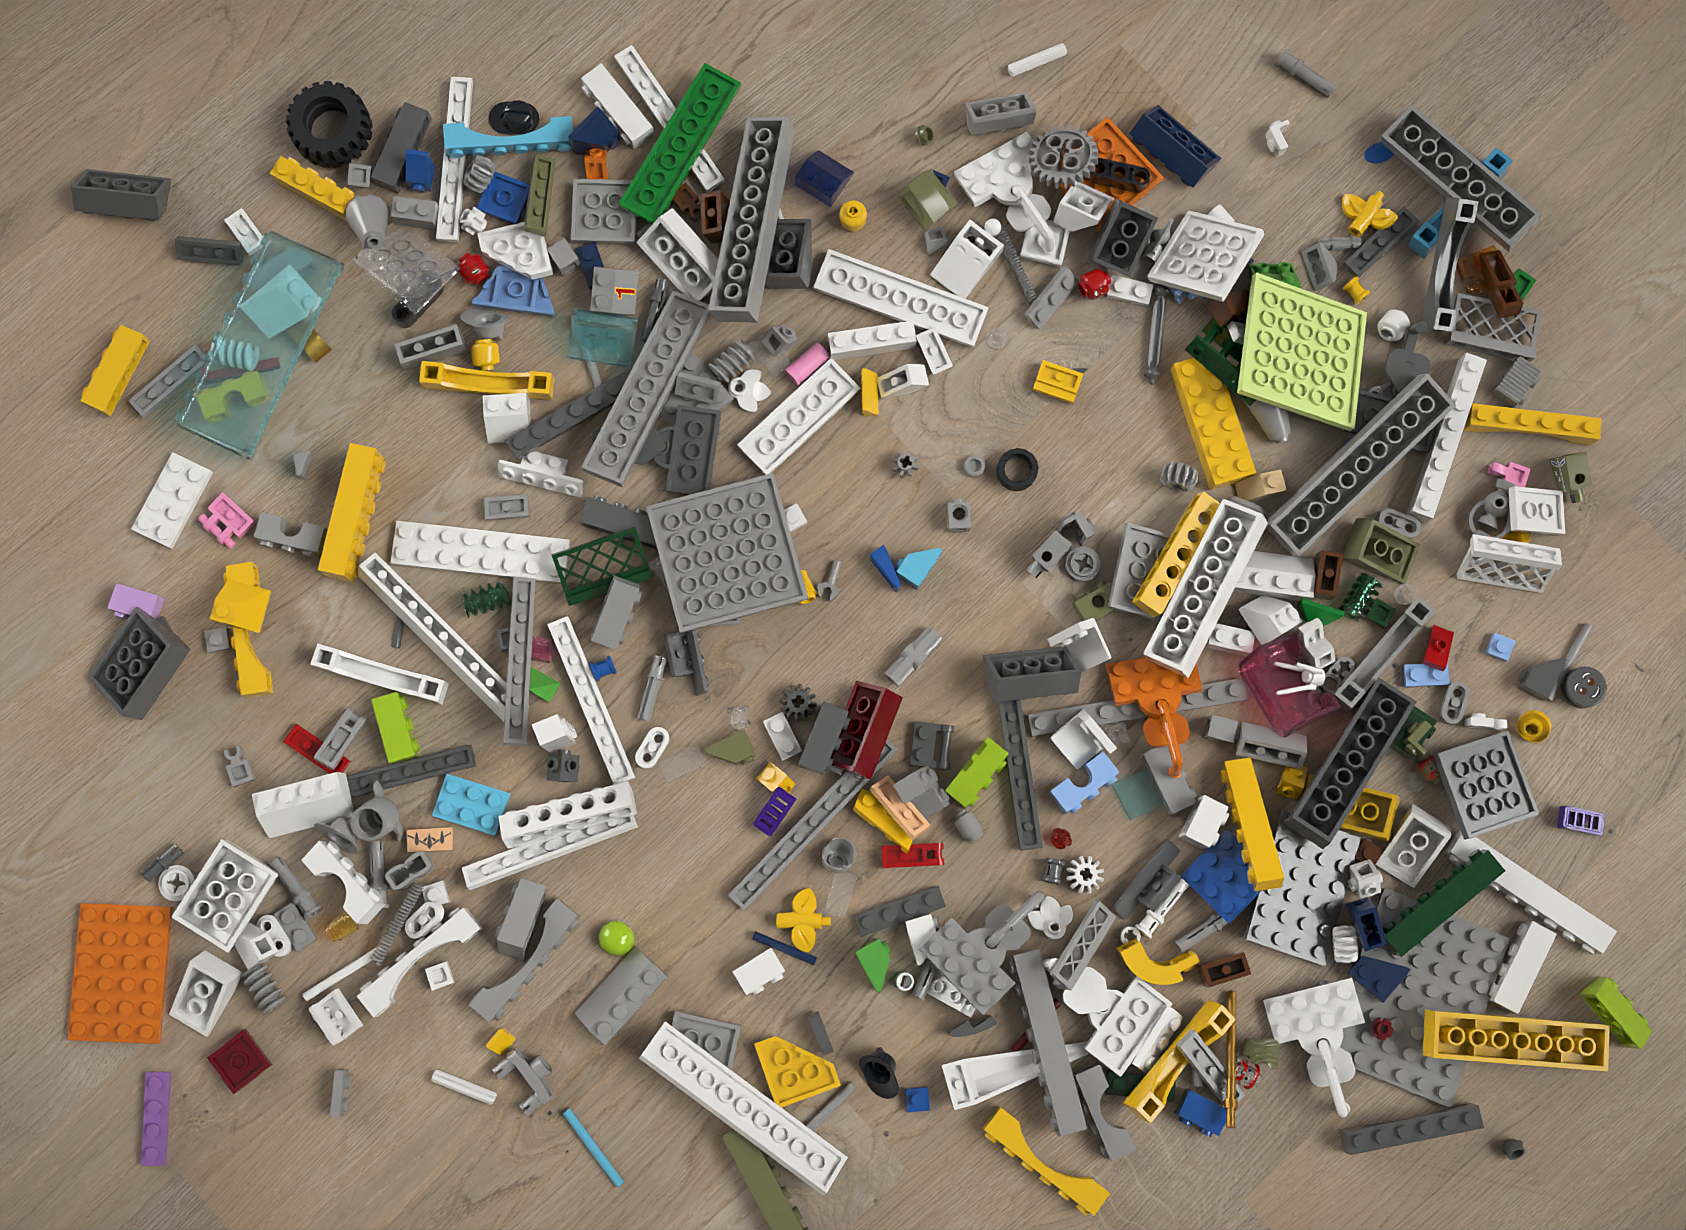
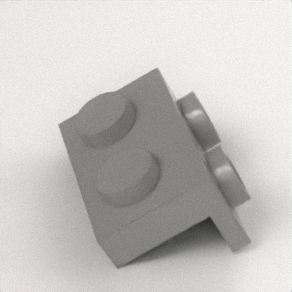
(1080, 526)

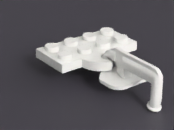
(1008, 179)
(1318, 1015)
(1124, 1018)

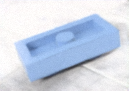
(1422, 675)

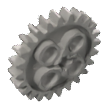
(1044, 153)

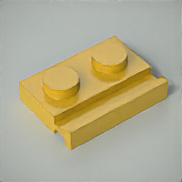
(1057, 382)

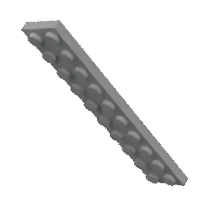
(646, 389)

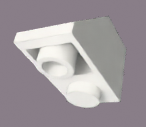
(255, 946)

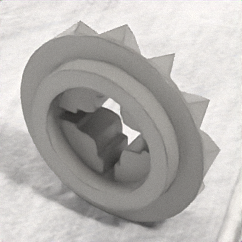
(1079, 554)

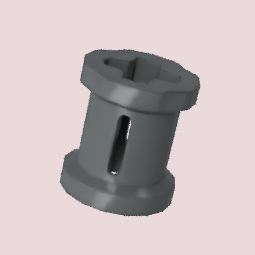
(1053, 871)

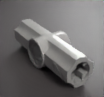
(913, 656)

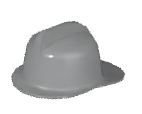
(485, 323)
(340, 833)

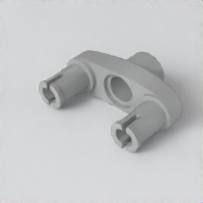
(533, 1072)

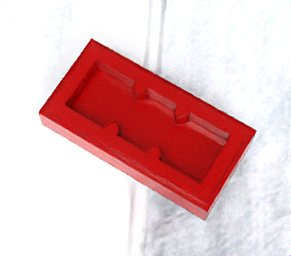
(1438, 648)

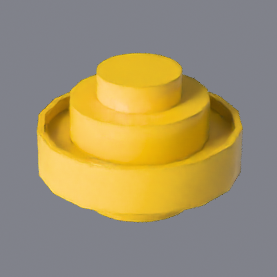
(1534, 726)

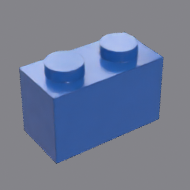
(1201, 1112)

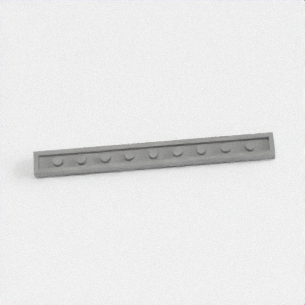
(1108, 713)
(803, 833)

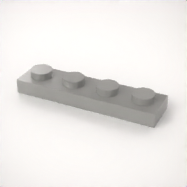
(168, 381)
(1206, 1065)

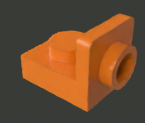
(596, 164)

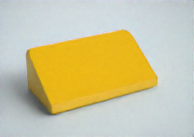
(869, 392)

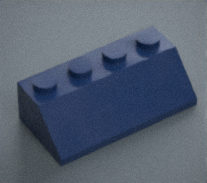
(1174, 146)

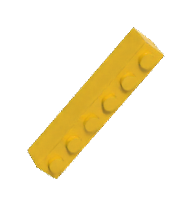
(1252, 824)

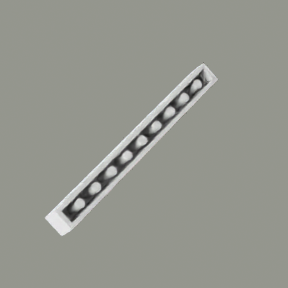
(435, 633)

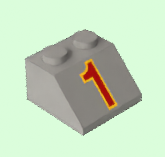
(614, 290)

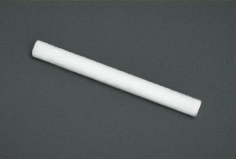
(336, 977)

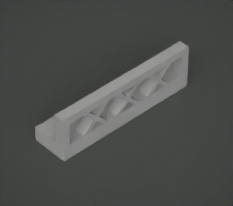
(1082, 946)

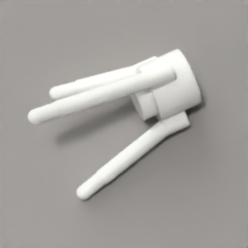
(1310, 675)

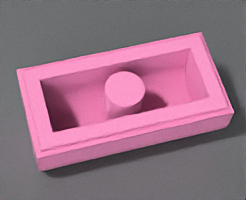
(807, 364)

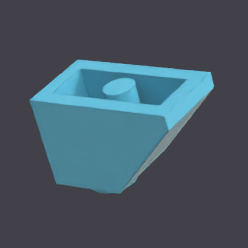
(917, 566)

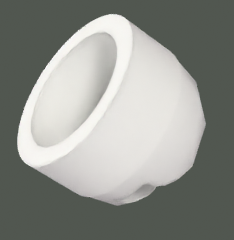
(907, 983)

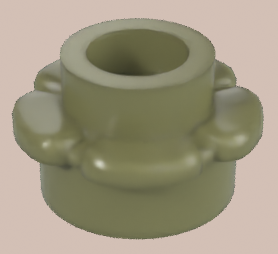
(924, 135)

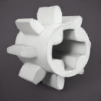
(473, 221)

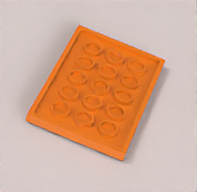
(120, 973)

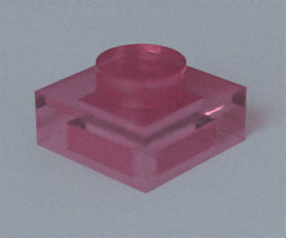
(542, 649)

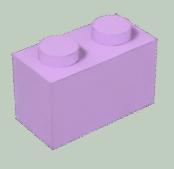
(126, 599)

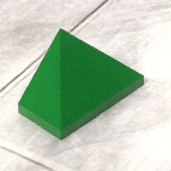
(1312, 610)

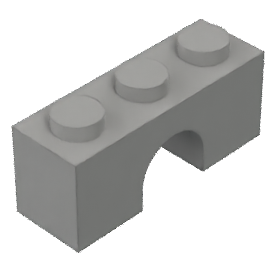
(272, 532)

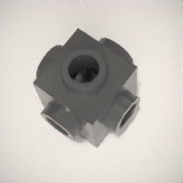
(563, 766)

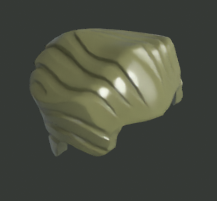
(1262, 1050)

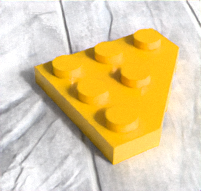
(794, 1072)

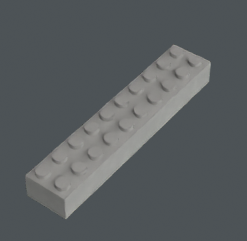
(752, 220)
(1359, 464)

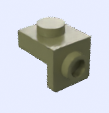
(1416, 732)

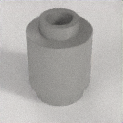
(968, 826)

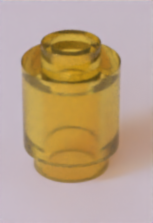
(341, 927)

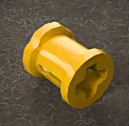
(1356, 290)

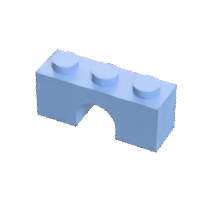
(1100, 772)

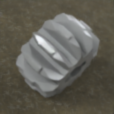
(479, 174)
(1179, 476)

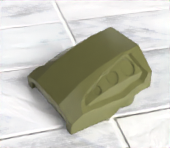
(927, 199)

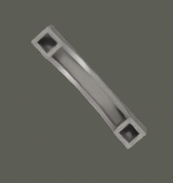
(1383, 653)
(491, 1001)

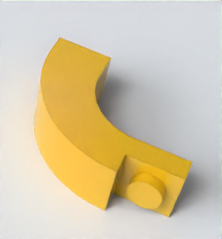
(1155, 972)

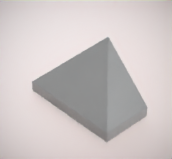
(1320, 265)

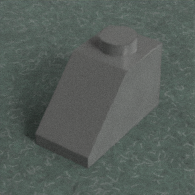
(1540, 679)

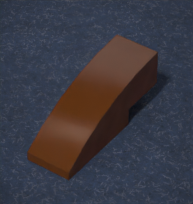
(1500, 284)

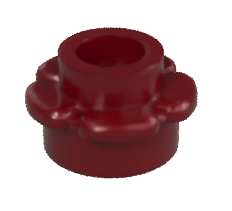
(1377, 1024)

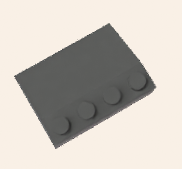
(138, 664)

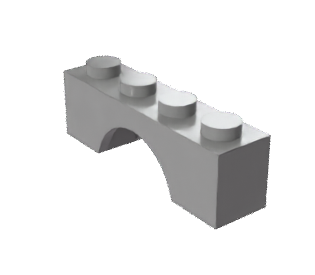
(1115, 1140)

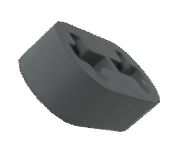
(820, 1033)

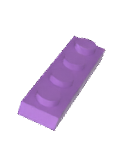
(156, 1119)

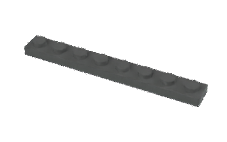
(566, 417)
(1020, 775)

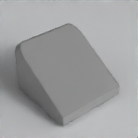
(302, 463)

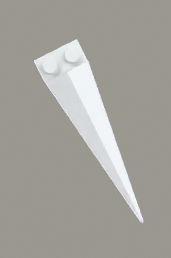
(986, 1076)

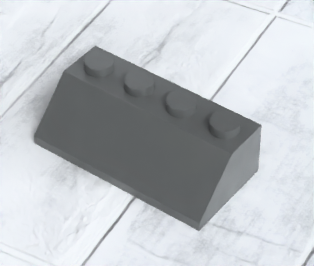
(121, 194)
(1031, 674)

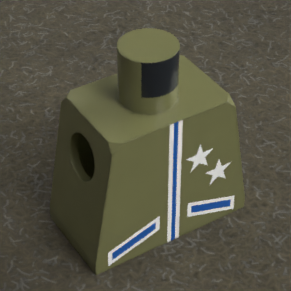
(1572, 474)

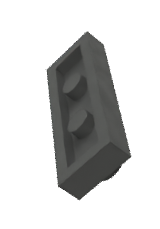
(208, 250)

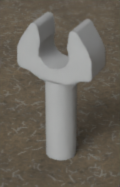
(830, 583)

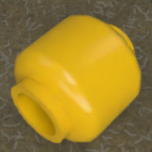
(853, 215)
(485, 354)

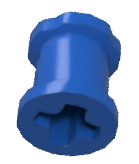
(603, 668)

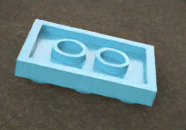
(471, 804)

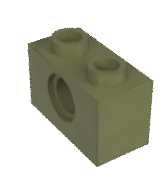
(1084, 606)

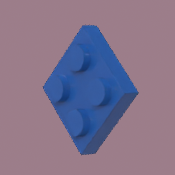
(504, 198)

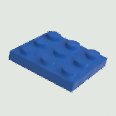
(1222, 877)

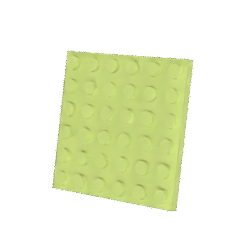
(1302, 352)

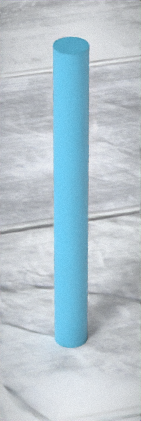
(593, 1148)

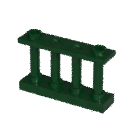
(1215, 361)

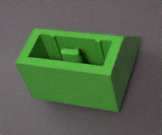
(1282, 271)

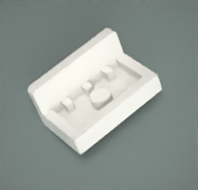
(335, 1017)

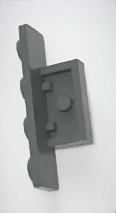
(686, 658)
(1152, 882)

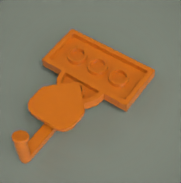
(1159, 697)

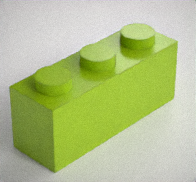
(396, 727)

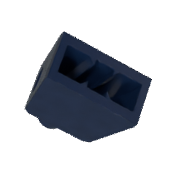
(1365, 916)

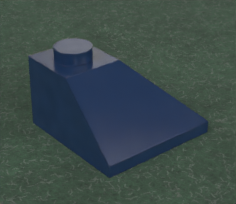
(594, 132)

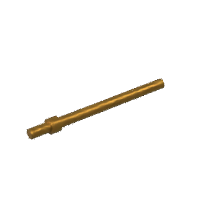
(1230, 1102)

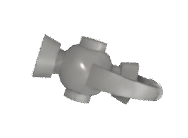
(1493, 512)

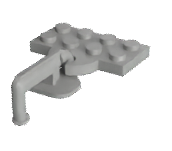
(975, 958)

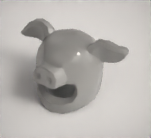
(378, 816)

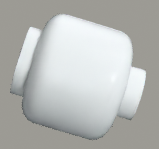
(1393, 325)

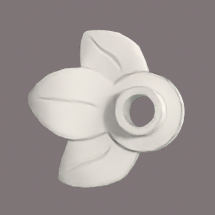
(752, 390)
(1049, 915)

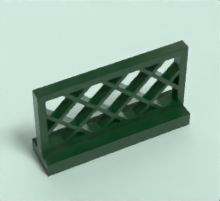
(600, 587)

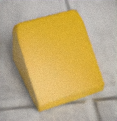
(500, 1041)

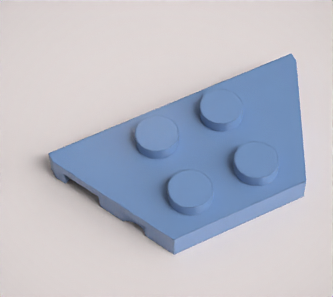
(515, 293)

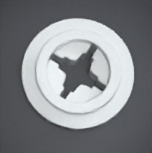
(168, 890)

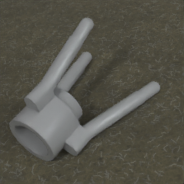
(1152, 252)

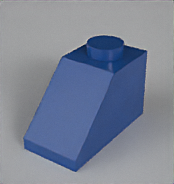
(419, 171)

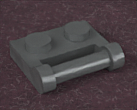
(924, 743)

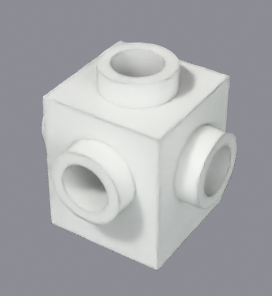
(1365, 879)

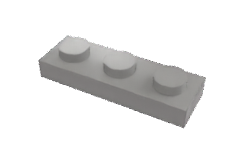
(1051, 297)

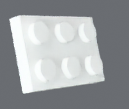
(1536, 510)

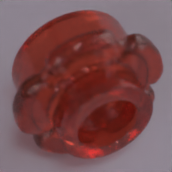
(1061, 838)

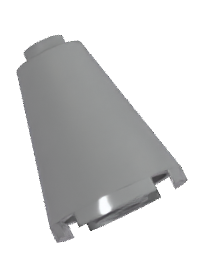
(368, 219)
(1272, 420)

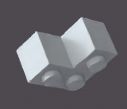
(923, 792)

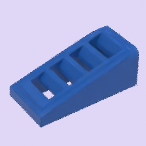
(883, 563)

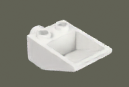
(966, 262)

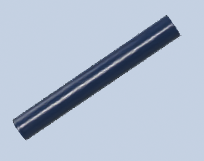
(787, 949)

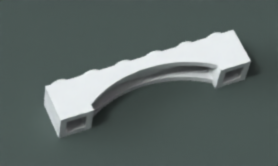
(379, 674)
(379, 995)

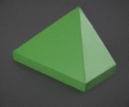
(542, 685)

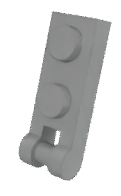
(340, 739)

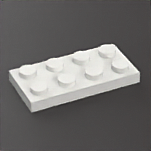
(172, 500)

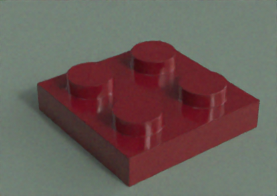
(239, 1061)

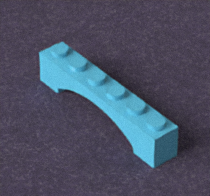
(463, 141)

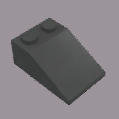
(791, 255)

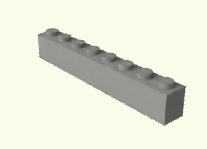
(1048, 1043)

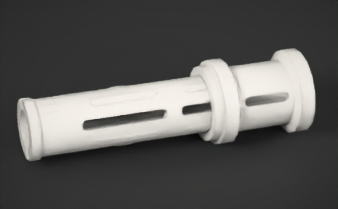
(1155, 918)

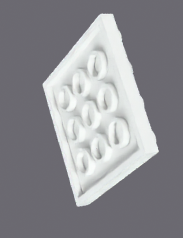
(1205, 255)

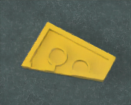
(877, 816)

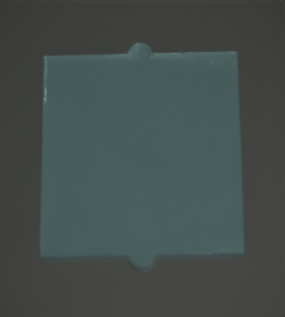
(1138, 794)

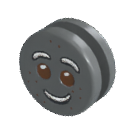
(1583, 687)

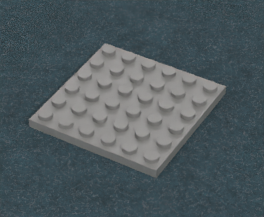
(727, 553)

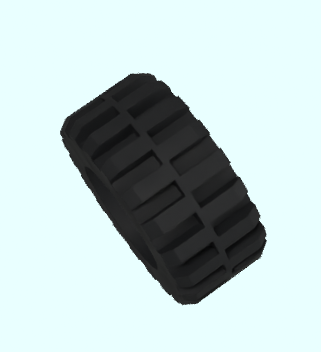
(317, 101)

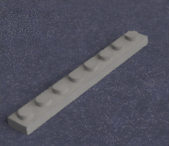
(519, 662)

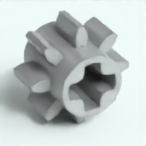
(908, 470)

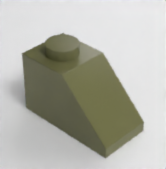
(733, 749)

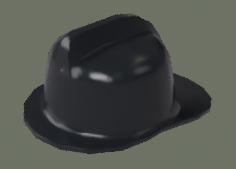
(514, 117)
(879, 1073)

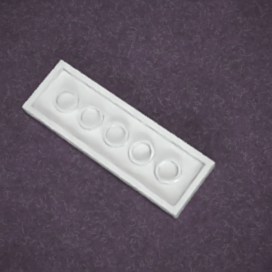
(799, 417)

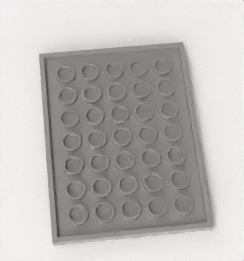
(1447, 973)

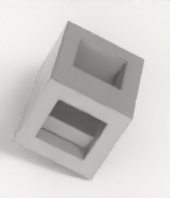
(784, 336)

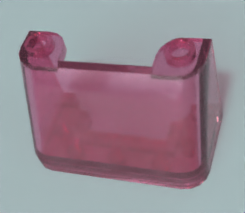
(1287, 711)

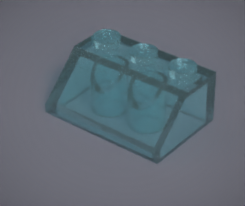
(602, 337)

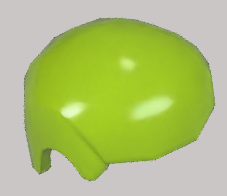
(616, 938)

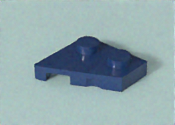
(1377, 976)

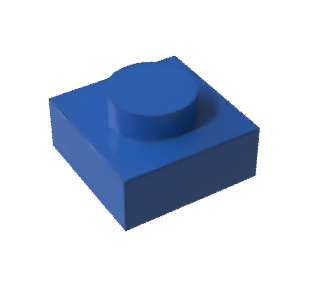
(917, 1099)

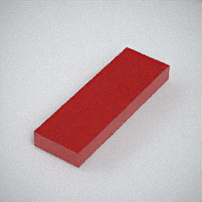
(308, 745)

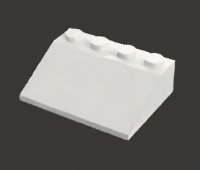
(225, 895)

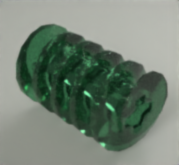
(1359, 596)
(485, 598)

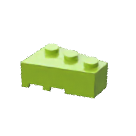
(977, 773)

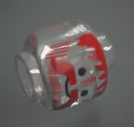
(1247, 1073)

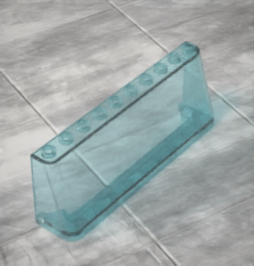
(259, 344)

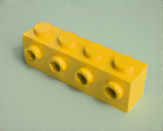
(311, 186)
(114, 370)

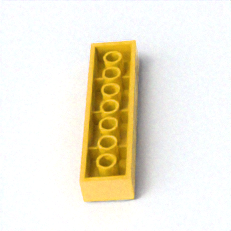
(1516, 1040)

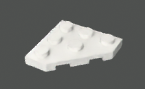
(517, 250)

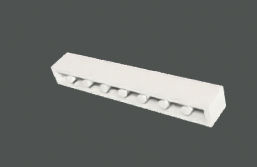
(1446, 439)
(1539, 898)

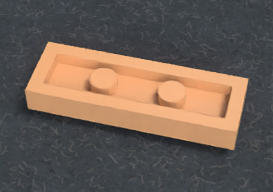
(904, 814)

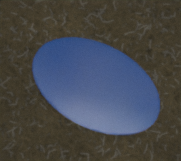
(1377, 153)

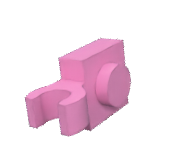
(1511, 472)

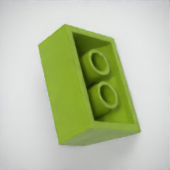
(1617, 1011)

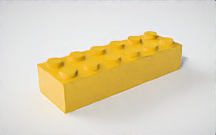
(1212, 424)
(352, 513)

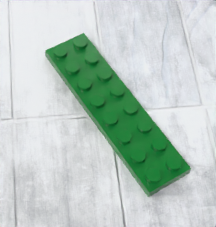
(680, 144)

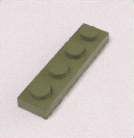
(539, 195)

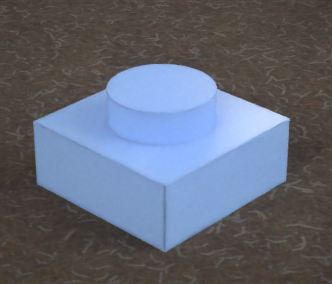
(1500, 647)

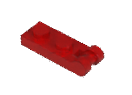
(917, 856)

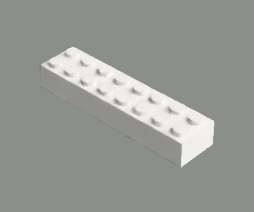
(1205, 588)

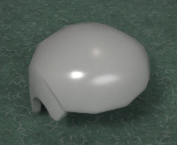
(839, 855)

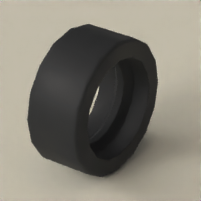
(1020, 453)

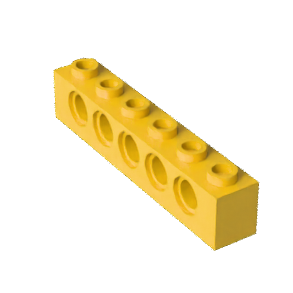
(1146, 597)

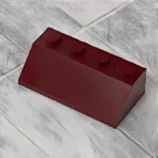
(872, 716)

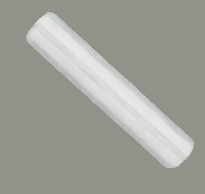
(1037, 59)
(464, 1087)

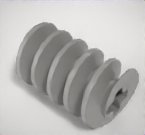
(731, 362)
(263, 988)

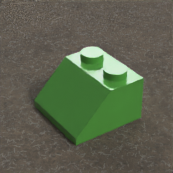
(875, 962)

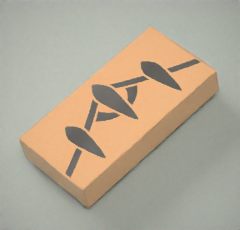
(430, 839)

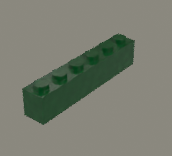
(1442, 901)

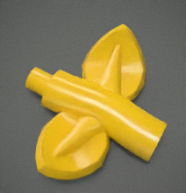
(1367, 213)
(803, 920)

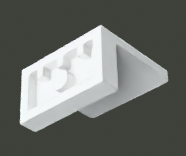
(1083, 643)
(1081, 739)
(947, 993)

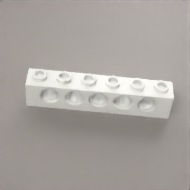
(579, 817)

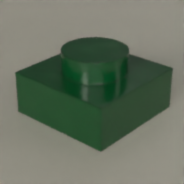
(1380, 613)

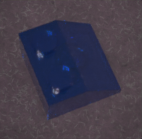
(823, 177)

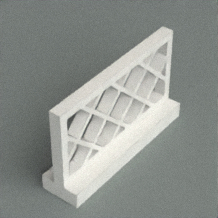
(1510, 553)

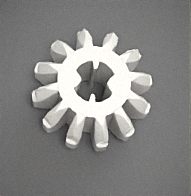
(1091, 870)
(1344, 944)

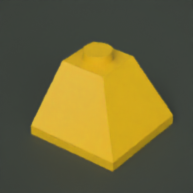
(241, 606)

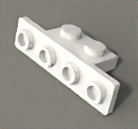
(543, 472)

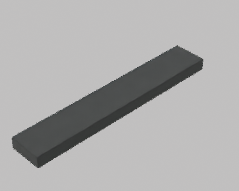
(412, 770)

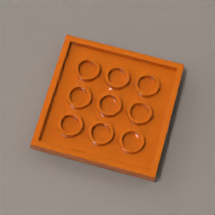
(1117, 147)

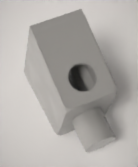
(1054, 545)

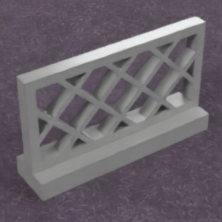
(1488, 345)

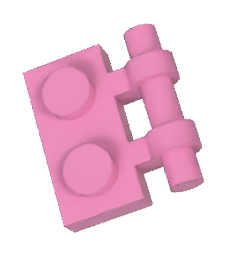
(231, 515)

